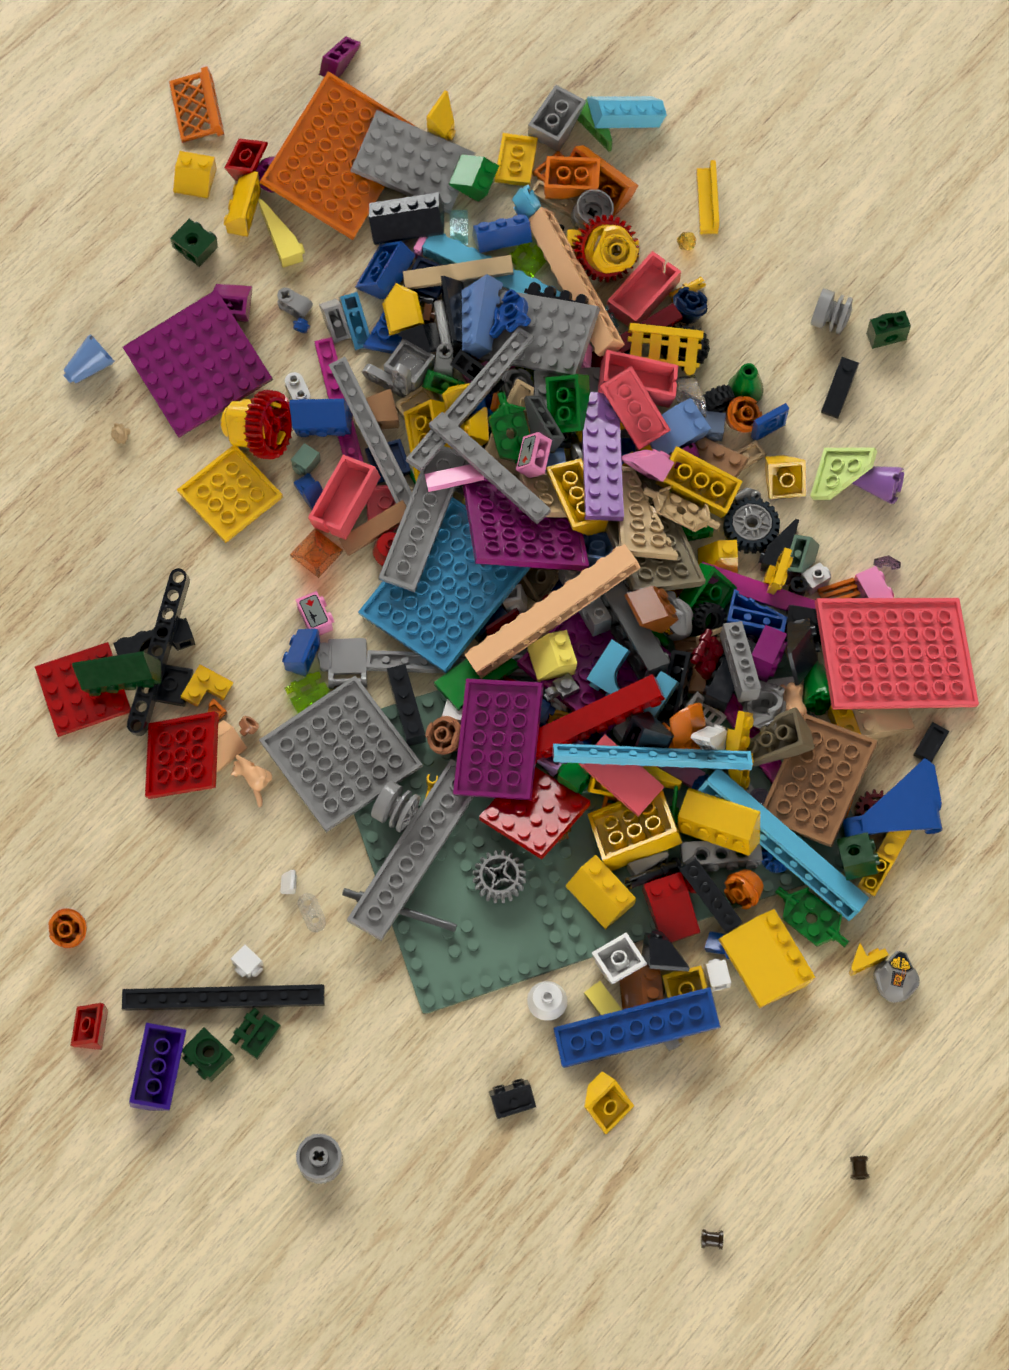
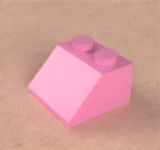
(649, 463)

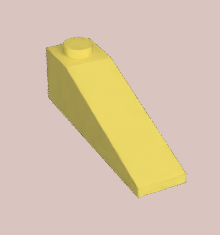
(284, 240)

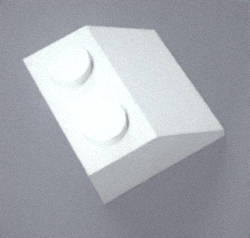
(618, 958)

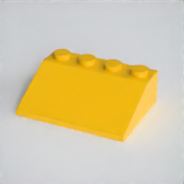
(629, 837)
(767, 958)

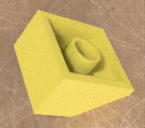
(552, 656)

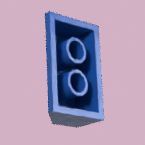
(502, 233)
(385, 269)
(321, 417)

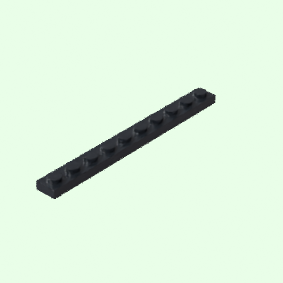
(223, 997)

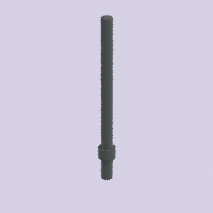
(408, 912)

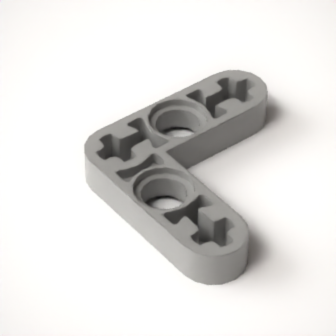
(398, 382)

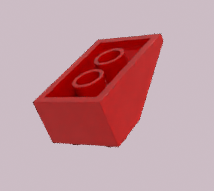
(671, 907)

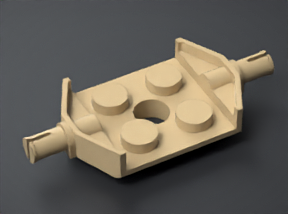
(691, 515)

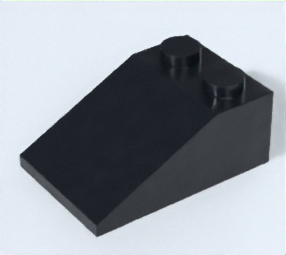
(802, 648)

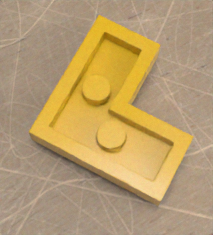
(205, 681)

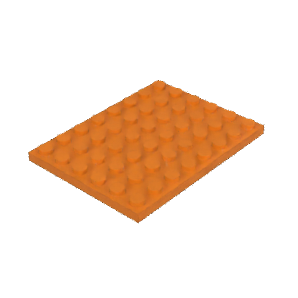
(319, 155)

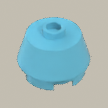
(526, 202)

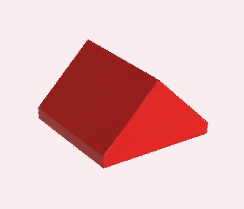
(89, 1026)

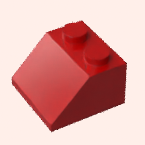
(245, 157)

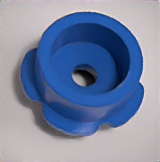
(301, 325)

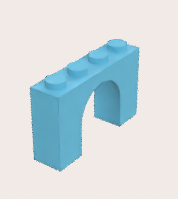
(606, 670)

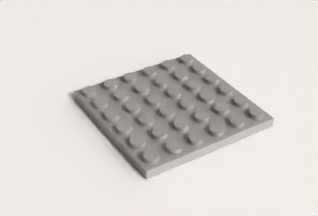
(340, 753)

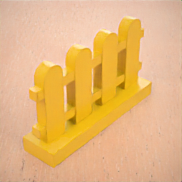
(673, 343)

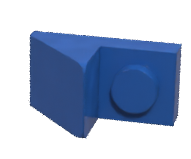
(309, 489)

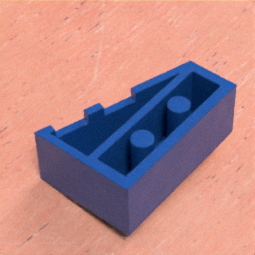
(754, 615)

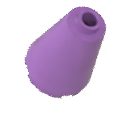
(882, 482)

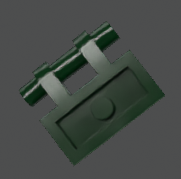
(261, 1035)

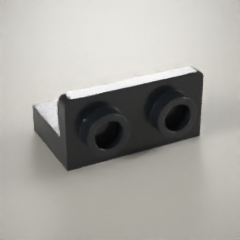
(512, 1098)

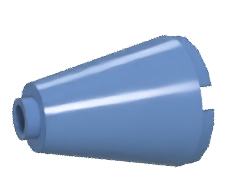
(87, 361)

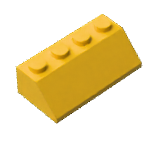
(417, 423)
(701, 483)
(569, 487)
(719, 821)

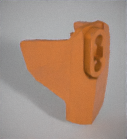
(684, 724)

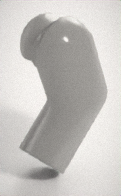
(747, 492)

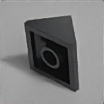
(423, 336)

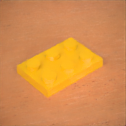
(516, 159)

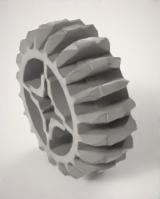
(505, 861)

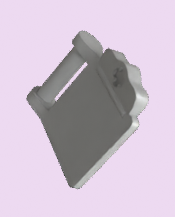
(343, 658)

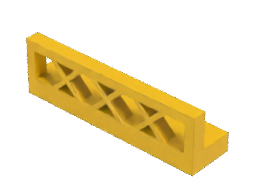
(708, 199)

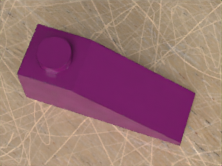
(339, 57)

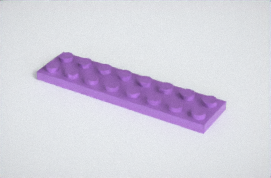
(602, 461)

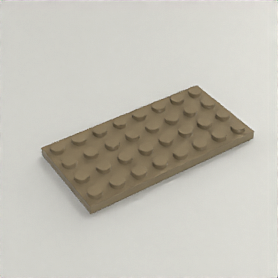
(662, 572)

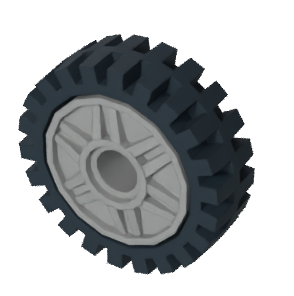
(756, 513)

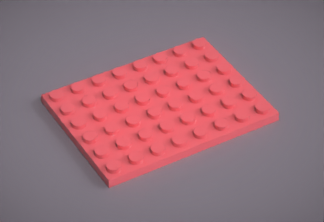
(896, 653)

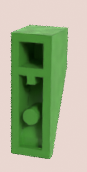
(602, 135)

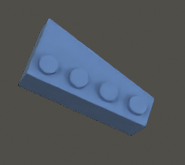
(478, 310)

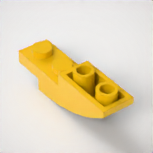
(739, 741)
(887, 855)

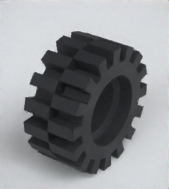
(719, 398)
(701, 614)

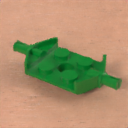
(508, 417)
(801, 904)

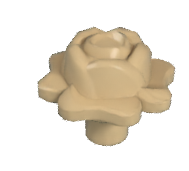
(120, 433)

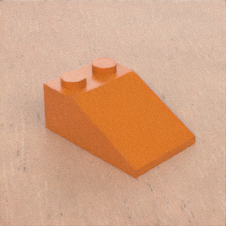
(570, 176)

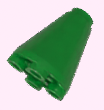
(747, 382)
(816, 690)

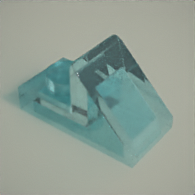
(459, 225)

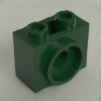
(190, 233)
(888, 329)
(858, 856)
(207, 1066)

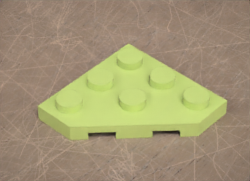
(839, 469)

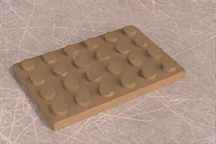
(819, 785)

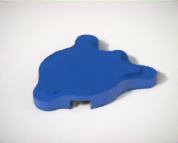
(510, 314)

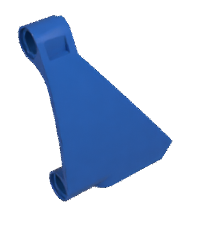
(908, 806)

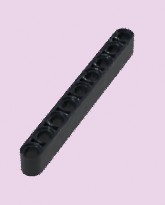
(157, 642)

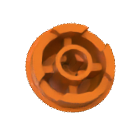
(742, 413)
(744, 888)
(67, 928)

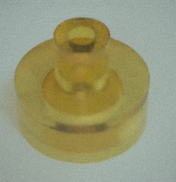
(686, 241)

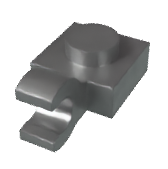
(563, 687)

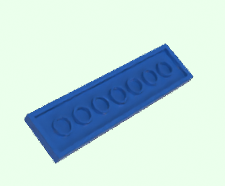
(636, 1027)

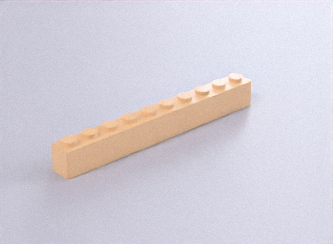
(572, 276)
(552, 610)

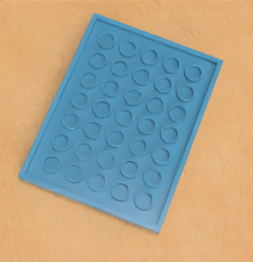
(450, 599)

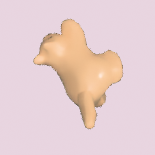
(793, 697)
(255, 776)

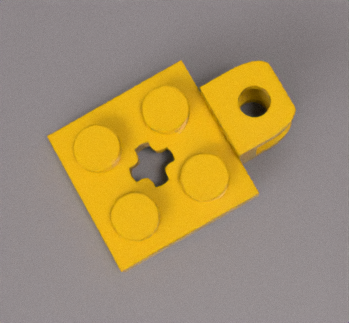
(777, 575)

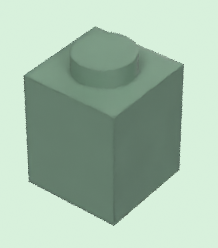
(305, 460)

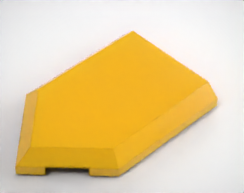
(402, 309)

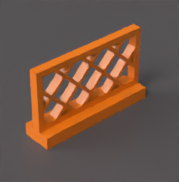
(211, 105)

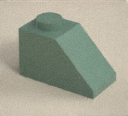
(803, 552)

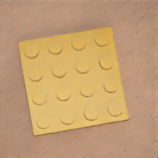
(230, 493)

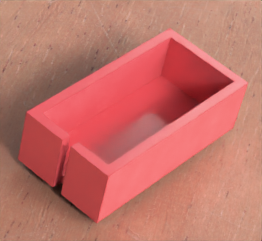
(643, 290)
(655, 375)
(344, 497)

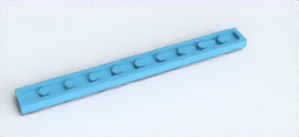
(652, 756)

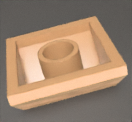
(228, 744)

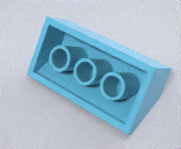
(626, 111)

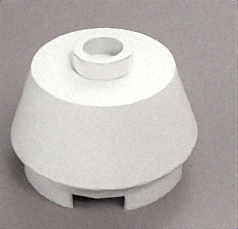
(547, 1000)

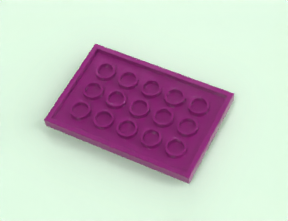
(498, 739)

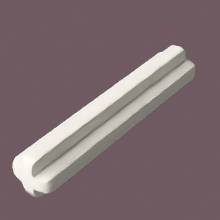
(442, 322)

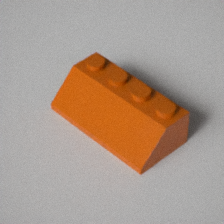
(611, 180)

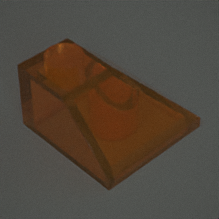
(316, 552)

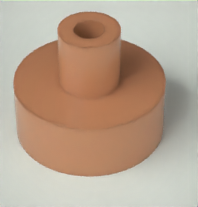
(248, 725)

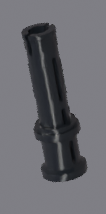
(660, 871)

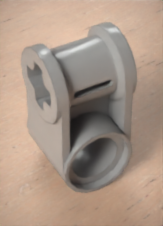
(293, 304)
(443, 362)

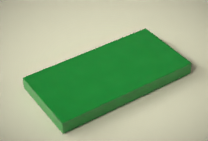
(453, 682)

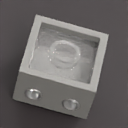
(414, 358)

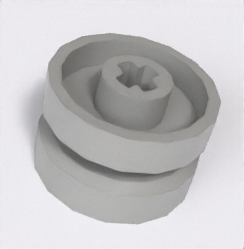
(319, 1146)

